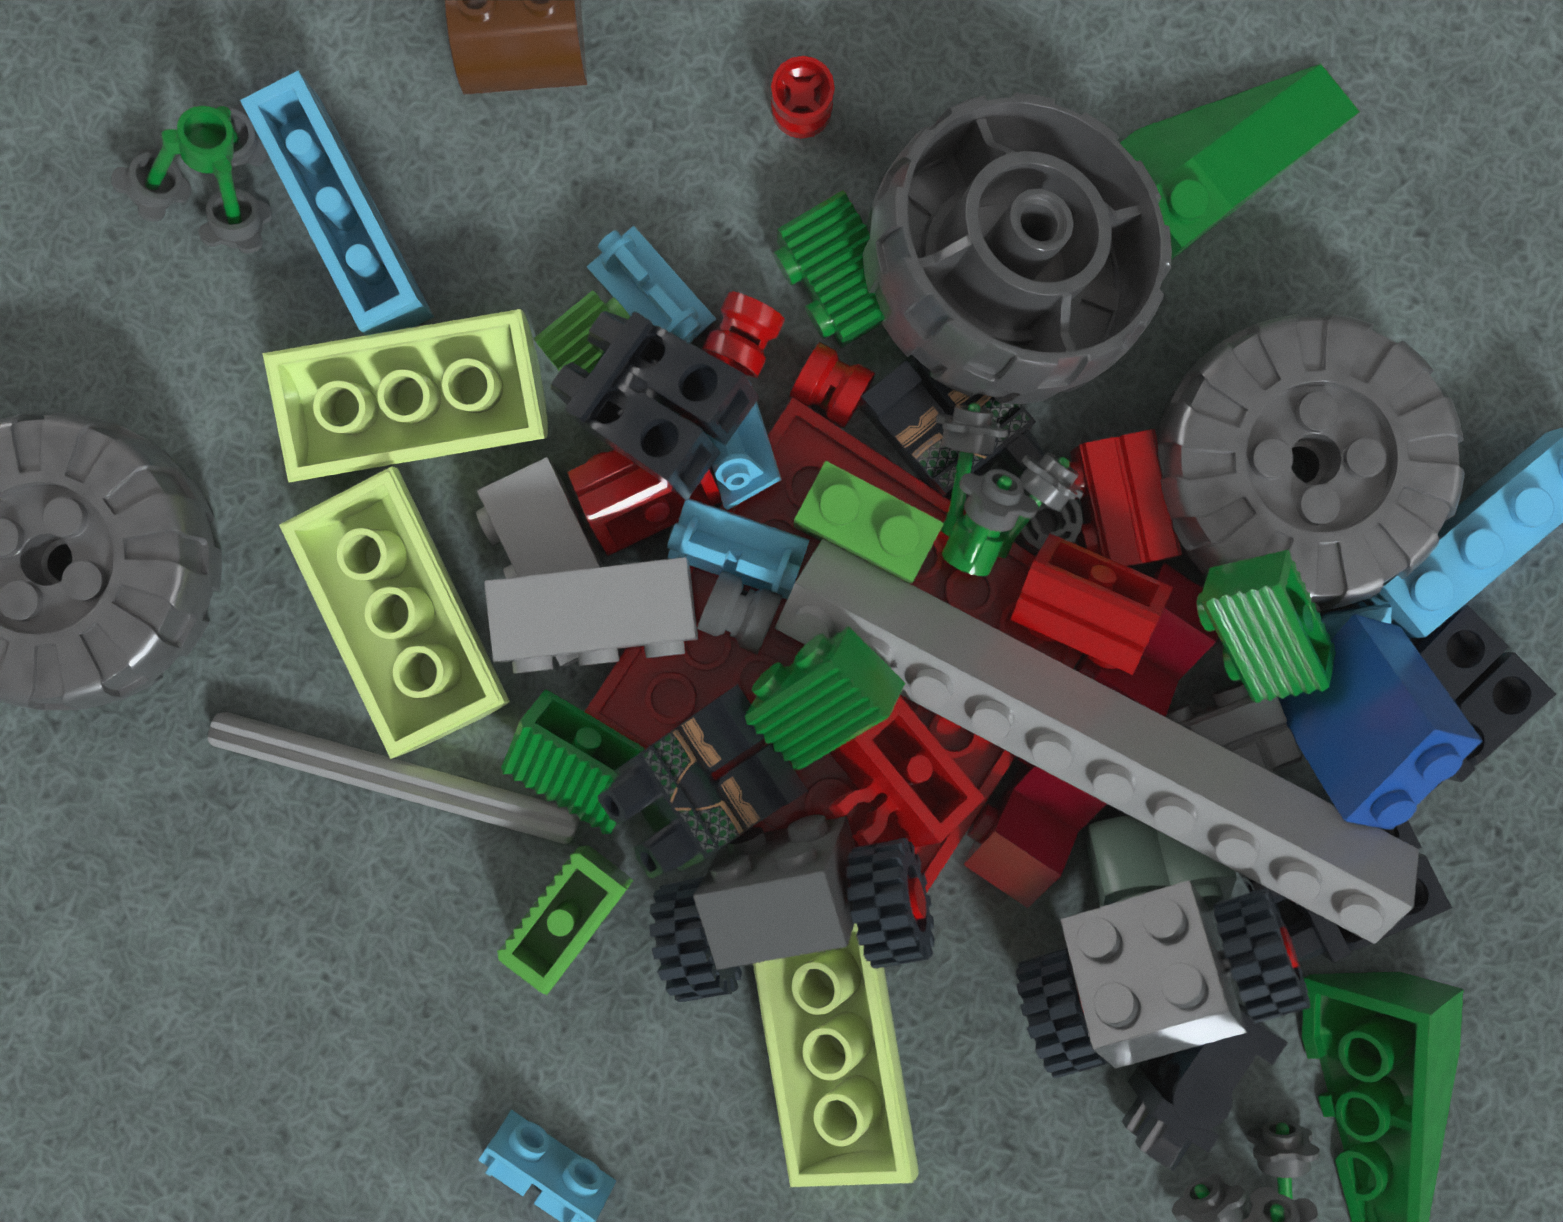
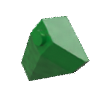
(1235, 147)
(1390, 1079)

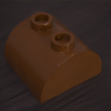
(516, 44)

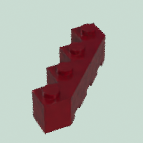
(1035, 822)

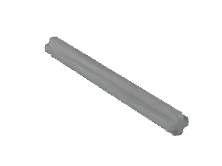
(392, 777)

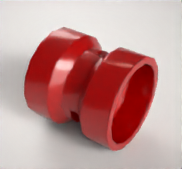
(802, 84)
(744, 333)
(831, 384)

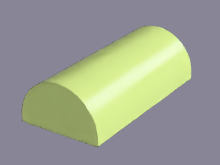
(407, 395)
(394, 613)
(836, 1069)

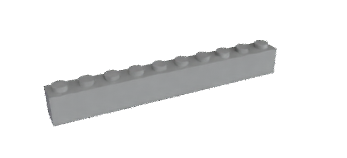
(1110, 745)

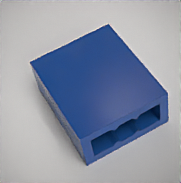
(1381, 726)

